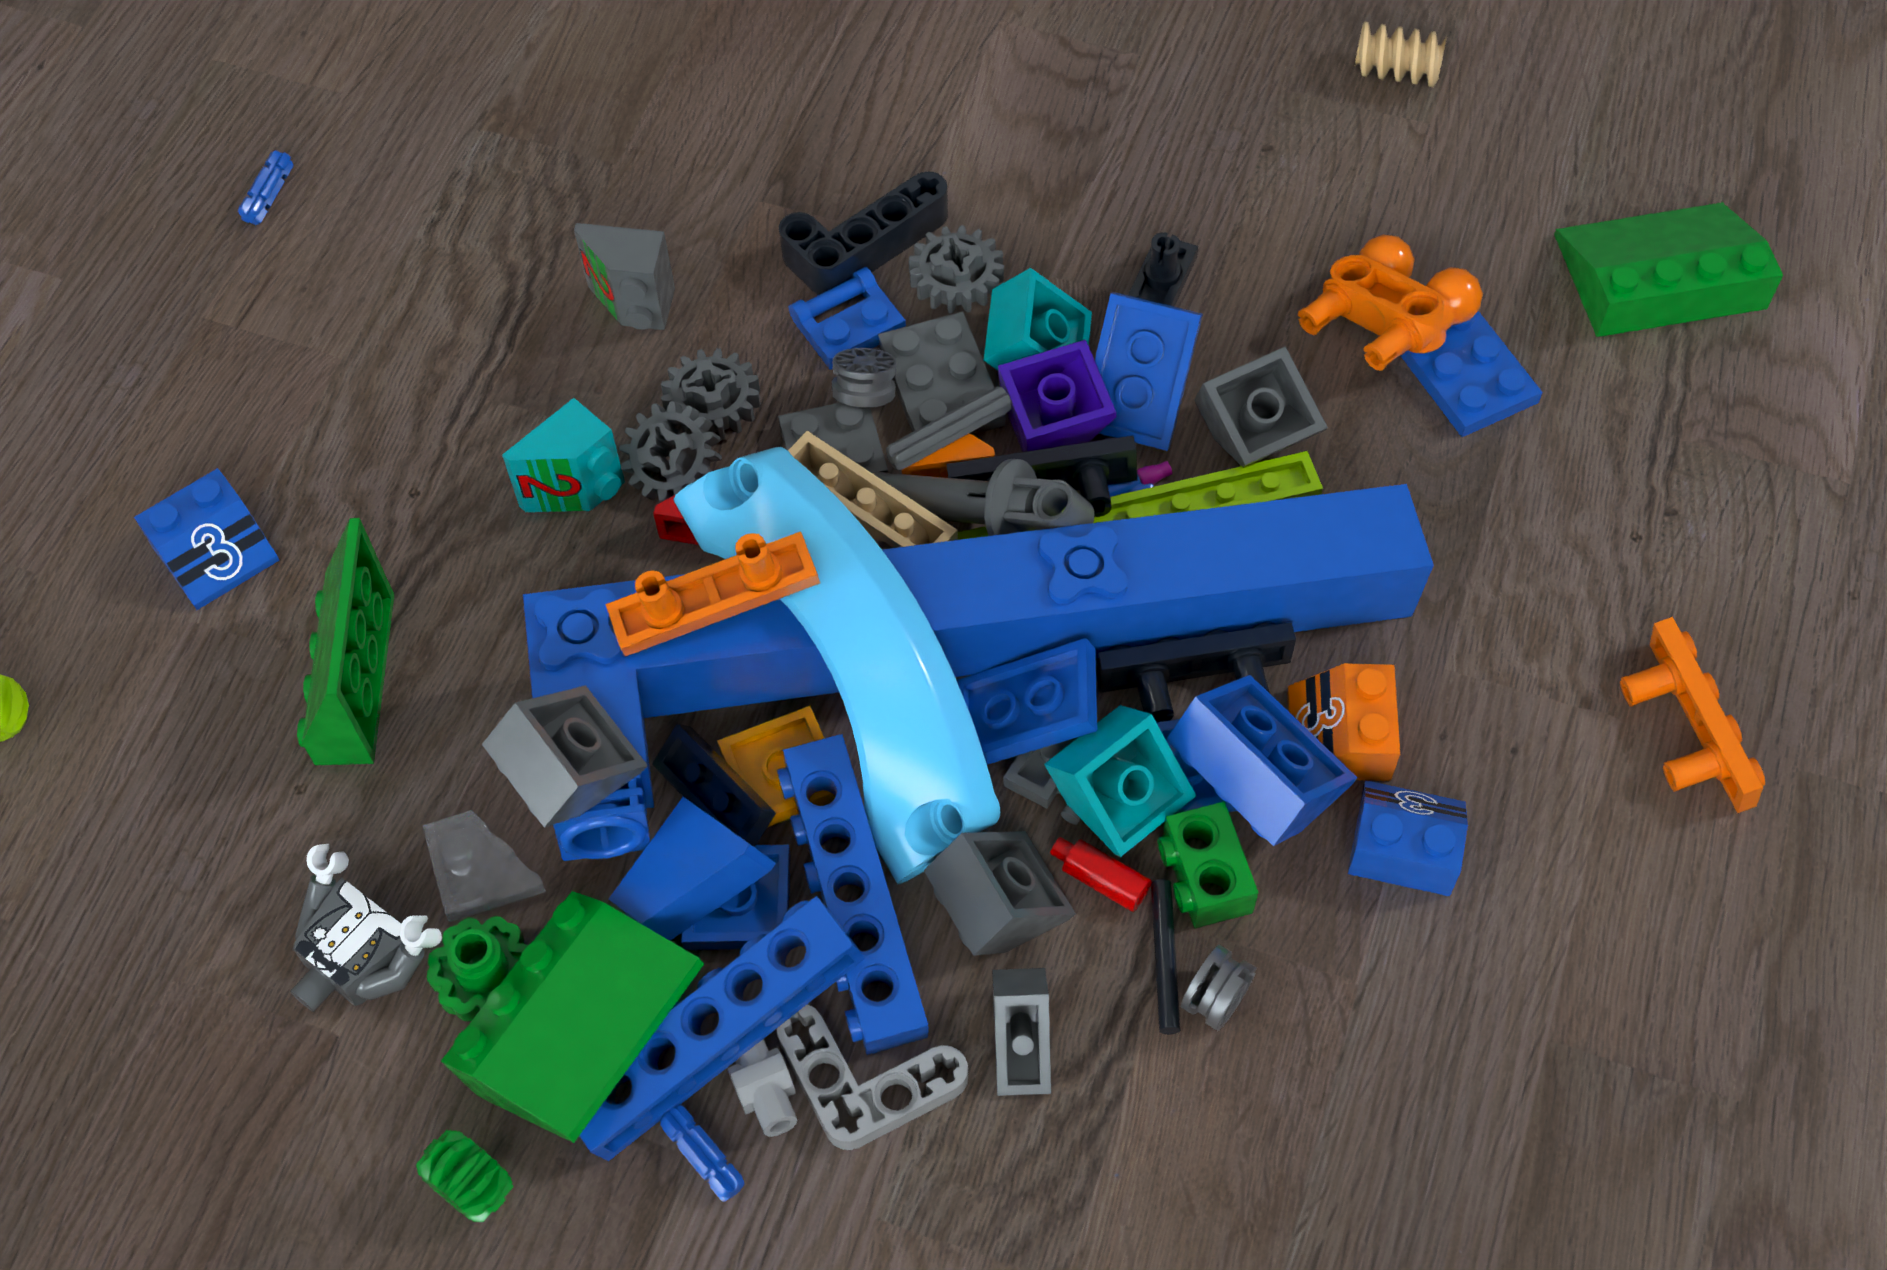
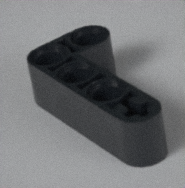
(868, 237)

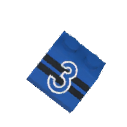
(207, 538)
(1409, 838)

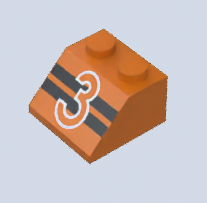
(1352, 716)

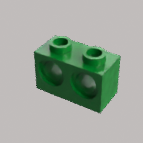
(1218, 863)

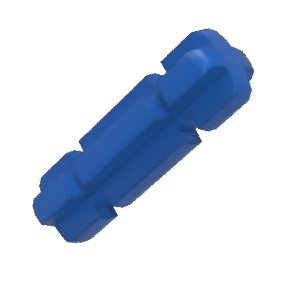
(265, 187)
(702, 1152)

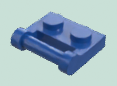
(852, 327)

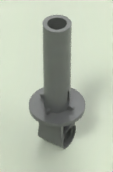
(1005, 504)

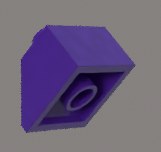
(1056, 397)

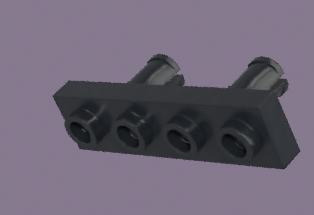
(1164, 270)
(1082, 466)
(1176, 660)

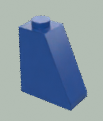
(687, 872)

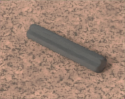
(948, 428)

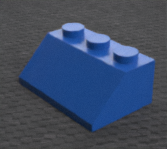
(1259, 758)

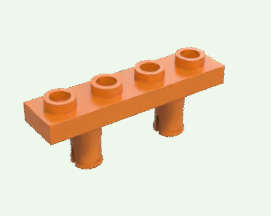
(713, 593)
(1698, 696)

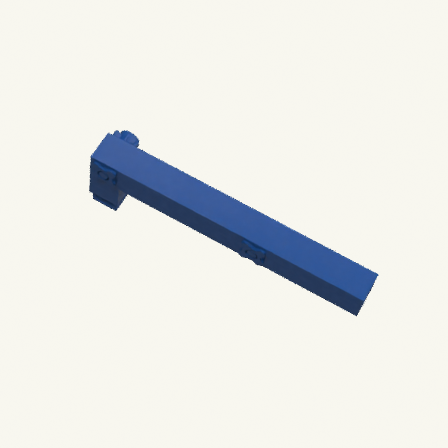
(996, 603)

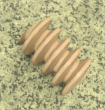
(1399, 54)

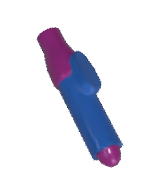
(1146, 478)

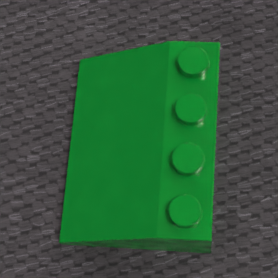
(1669, 268)
(348, 655)
(571, 1015)

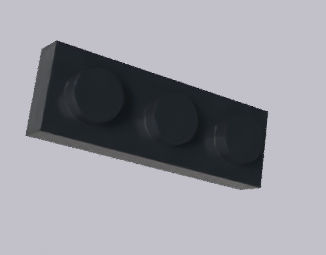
(712, 784)

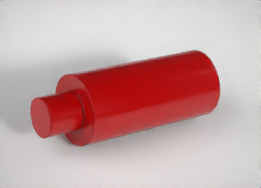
(1102, 873)

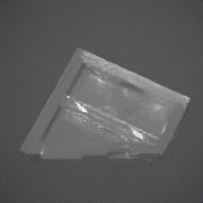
(476, 867)

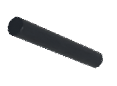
(1165, 957)

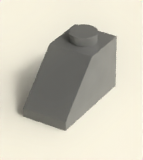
(1021, 1031)

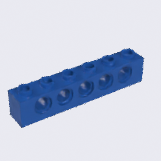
(827, 767)
(740, 1026)

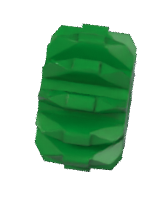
(464, 1175)

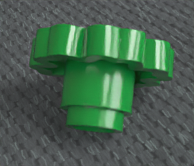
(473, 963)

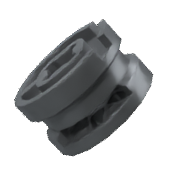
(864, 378)
(1221, 987)

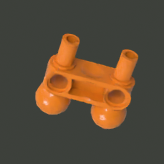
(1382, 298)

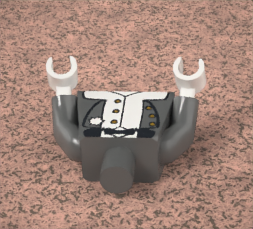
(352, 940)

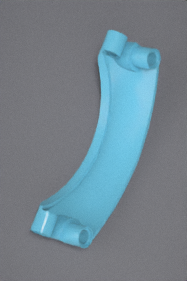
(903, 702)

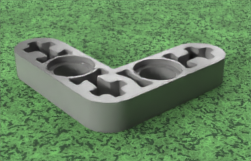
(866, 1098)

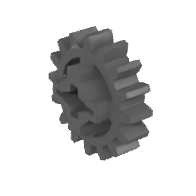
(956, 269)
(716, 388)
(653, 443)

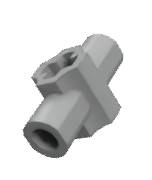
(764, 1087)

